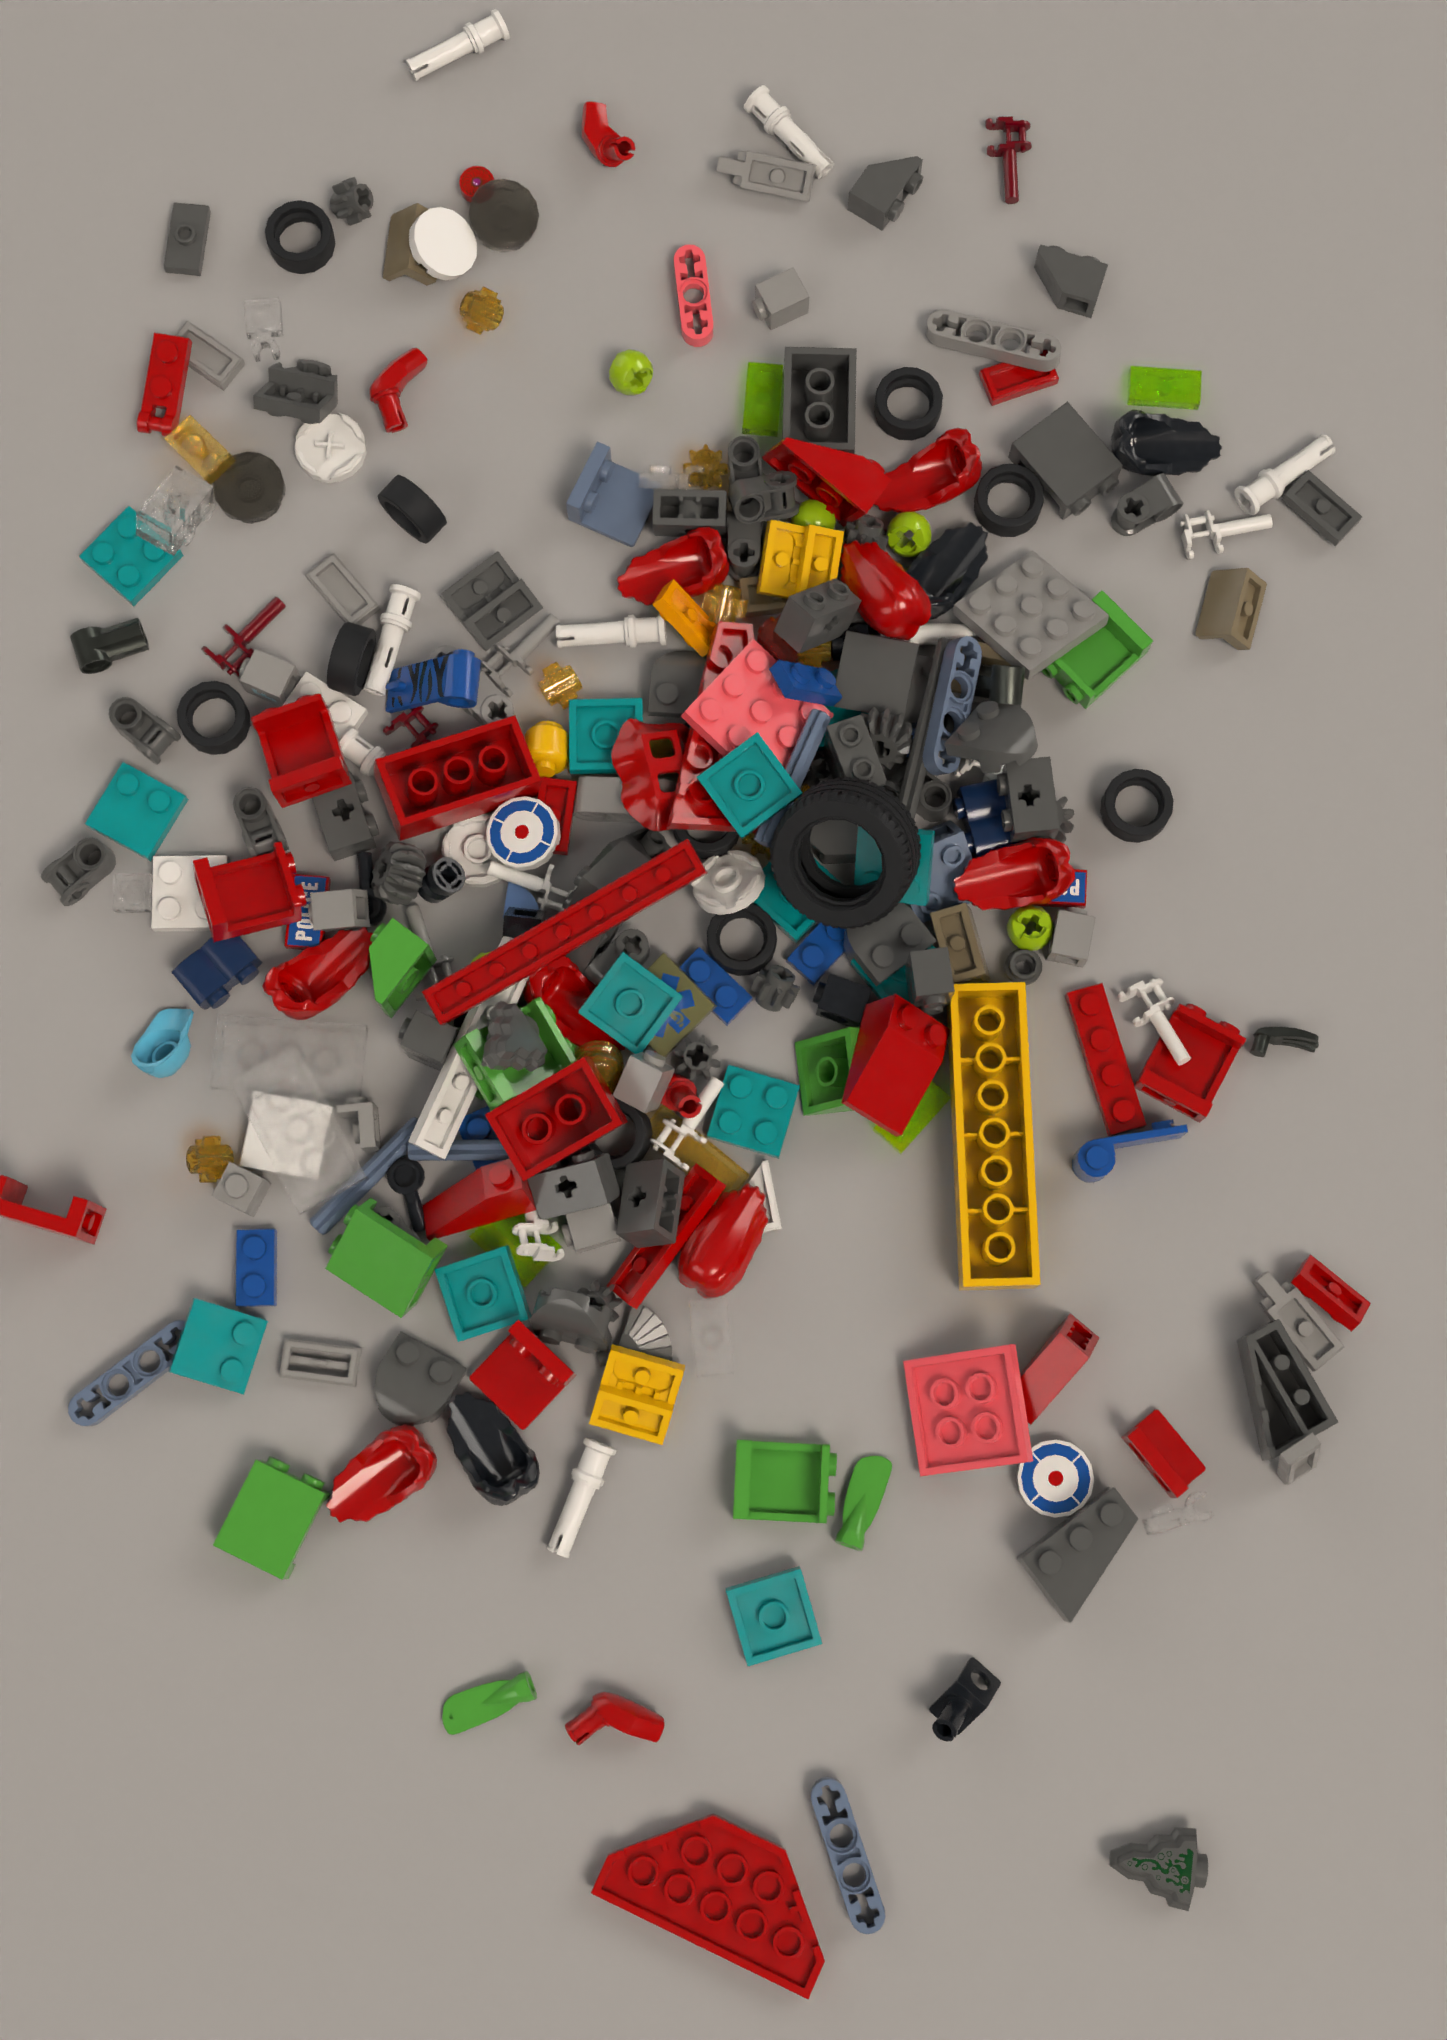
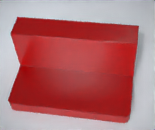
(1164, 1453)

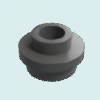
(1028, 957)

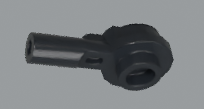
(376, 906)
(406, 1179)

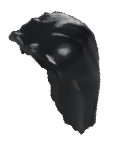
(1162, 444)
(950, 566)
(491, 1450)

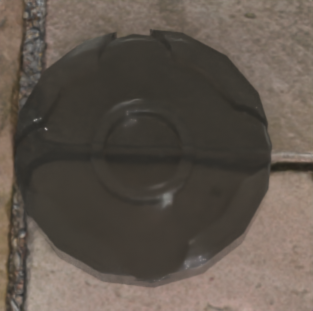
(503, 215)
(250, 488)

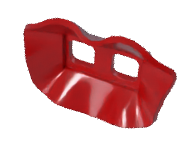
(640, 770)

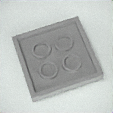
(1030, 614)

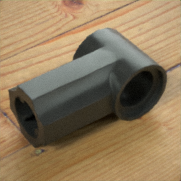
(98, 647)
(1001, 683)

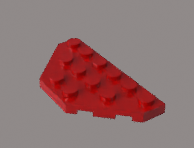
(721, 1894)

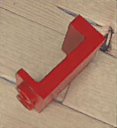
(301, 750)
(249, 893)
(1194, 1084)
(81, 1223)

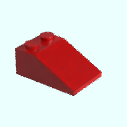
(834, 477)
(893, 1062)
(556, 1118)

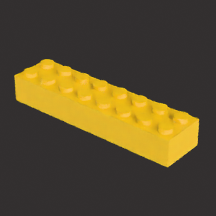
(993, 1137)

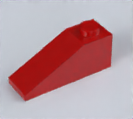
(477, 1200)

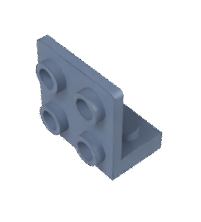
(610, 499)
(949, 859)

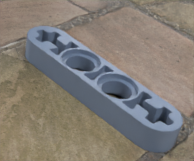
(947, 703)
(130, 1368)
(848, 1854)

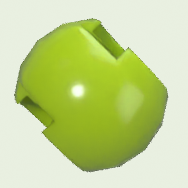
(630, 372)
(814, 513)
(902, 523)
(1024, 915)

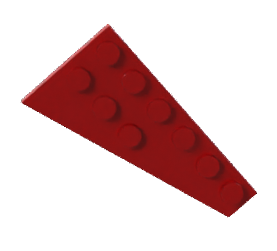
(692, 804)

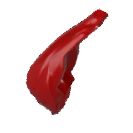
(933, 474)
(692, 560)
(888, 595)
(1017, 875)
(319, 974)
(565, 991)
(723, 1242)
(382, 1474)

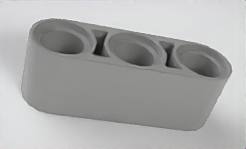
(601, 799)

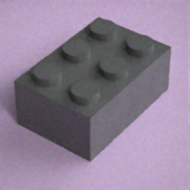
(820, 396)

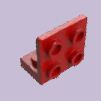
(522, 1376)

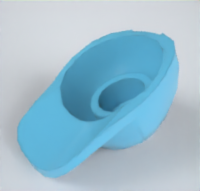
(164, 1043)

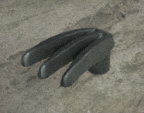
(1283, 1036)

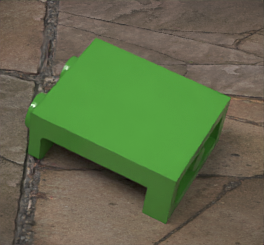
(1102, 657)
(503, 1085)
(383, 1259)
(783, 1481)
(271, 1517)

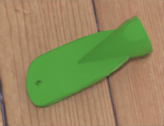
(863, 1500)
(486, 1702)

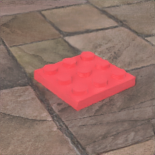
(746, 702)
(968, 1410)

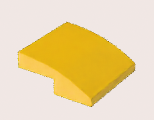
(797, 558)
(637, 1394)

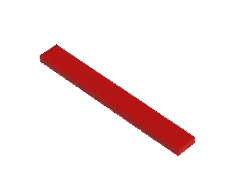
(565, 932)

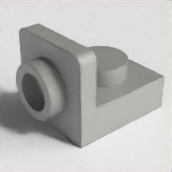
(367, 1128)

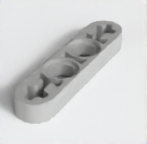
(991, 345)

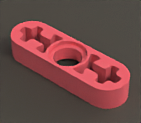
(699, 282)

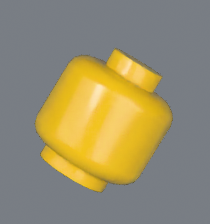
(548, 747)

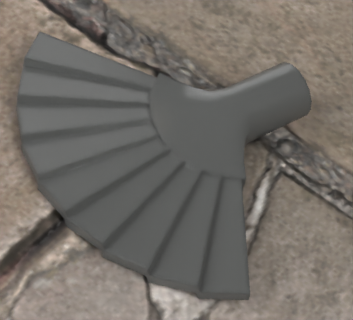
(644, 1334)

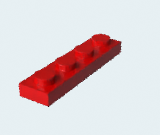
(1105, 1059)
(647, 1264)

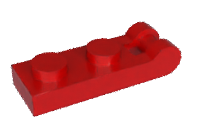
(164, 383)

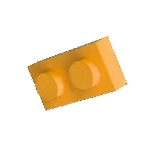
(685, 616)

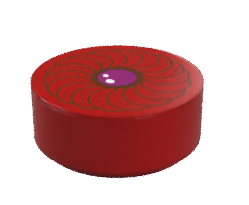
(472, 179)

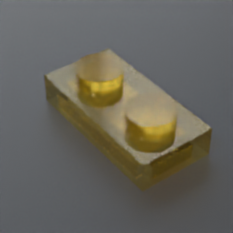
(200, 449)

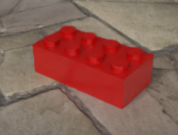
(456, 777)

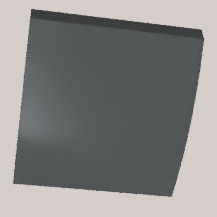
(491, 601)
(875, 673)

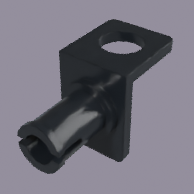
(963, 1701)

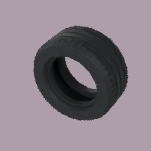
(814, 891)

